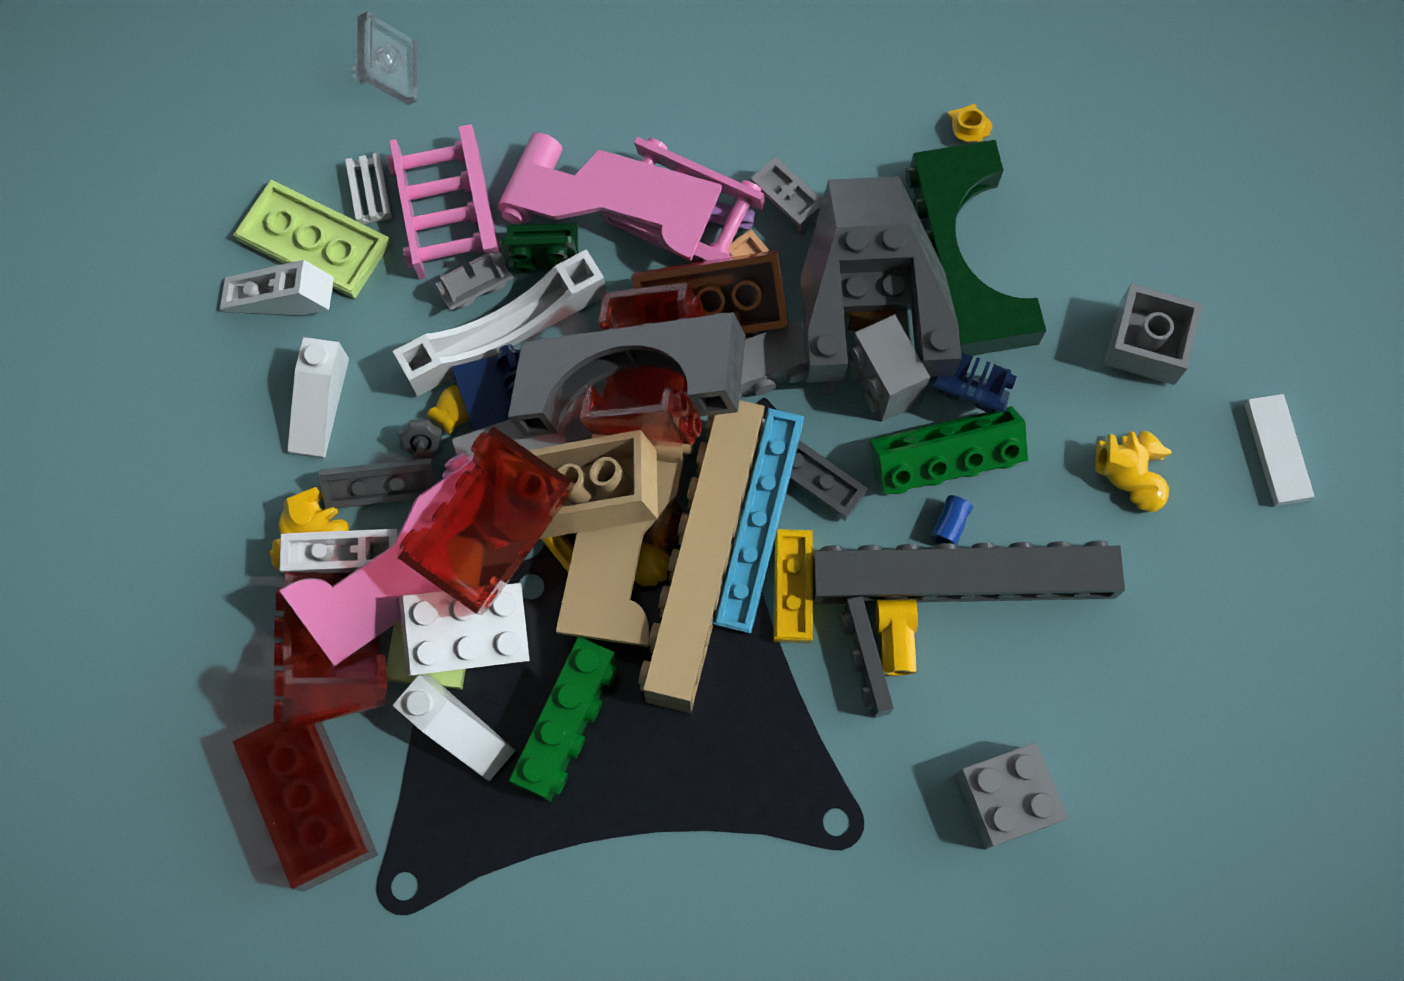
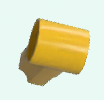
(896, 624)

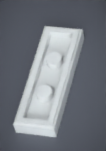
(1279, 450)

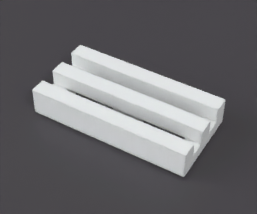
(364, 164)

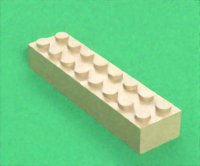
(703, 558)

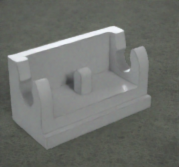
(788, 193)

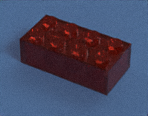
(305, 802)

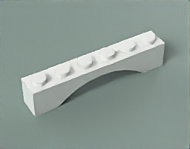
(556, 296)

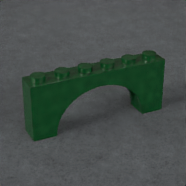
(942, 186)

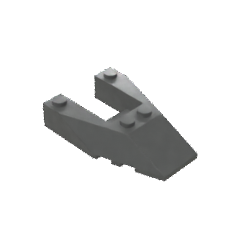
(868, 258)

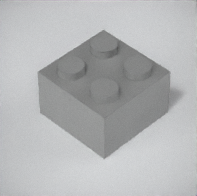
(1153, 334)
(887, 368)
(1011, 795)

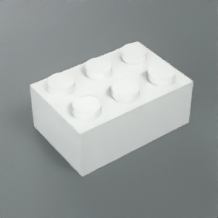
(449, 636)

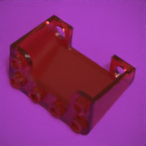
(645, 396)
(488, 522)
(309, 682)

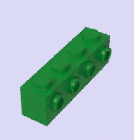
(949, 450)
(563, 720)

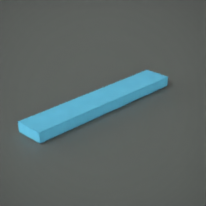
(759, 521)

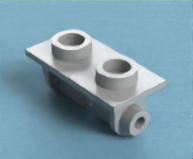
(489, 276)

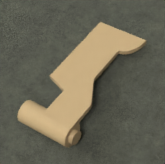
(605, 567)

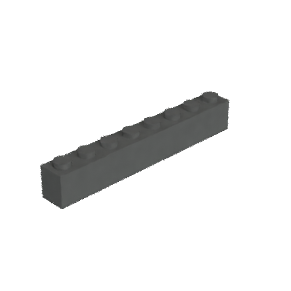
(969, 573)

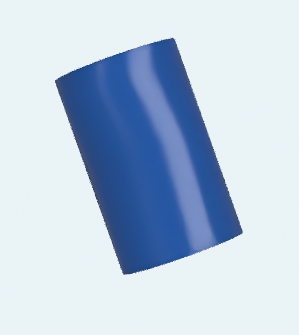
(951, 520)

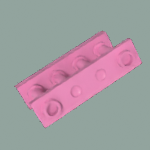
(470, 180)
(745, 193)

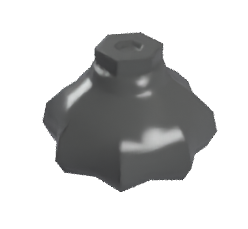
(420, 438)

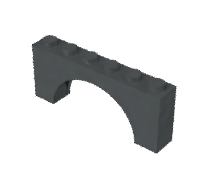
(558, 369)

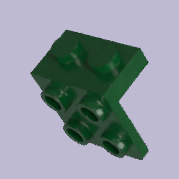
(539, 246)

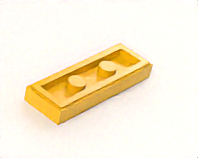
(793, 586)

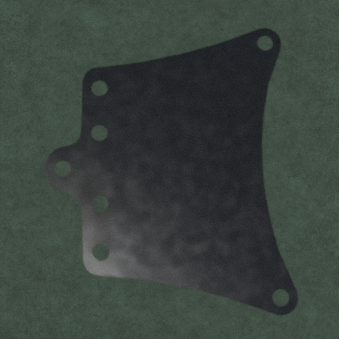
(731, 766)

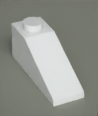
(280, 289)
(316, 396)
(333, 550)
(453, 726)

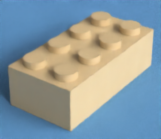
(611, 482)

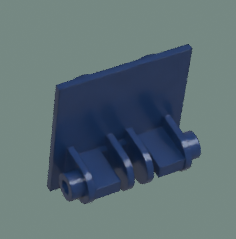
(488, 387)
(988, 396)

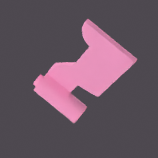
(612, 185)
(368, 599)

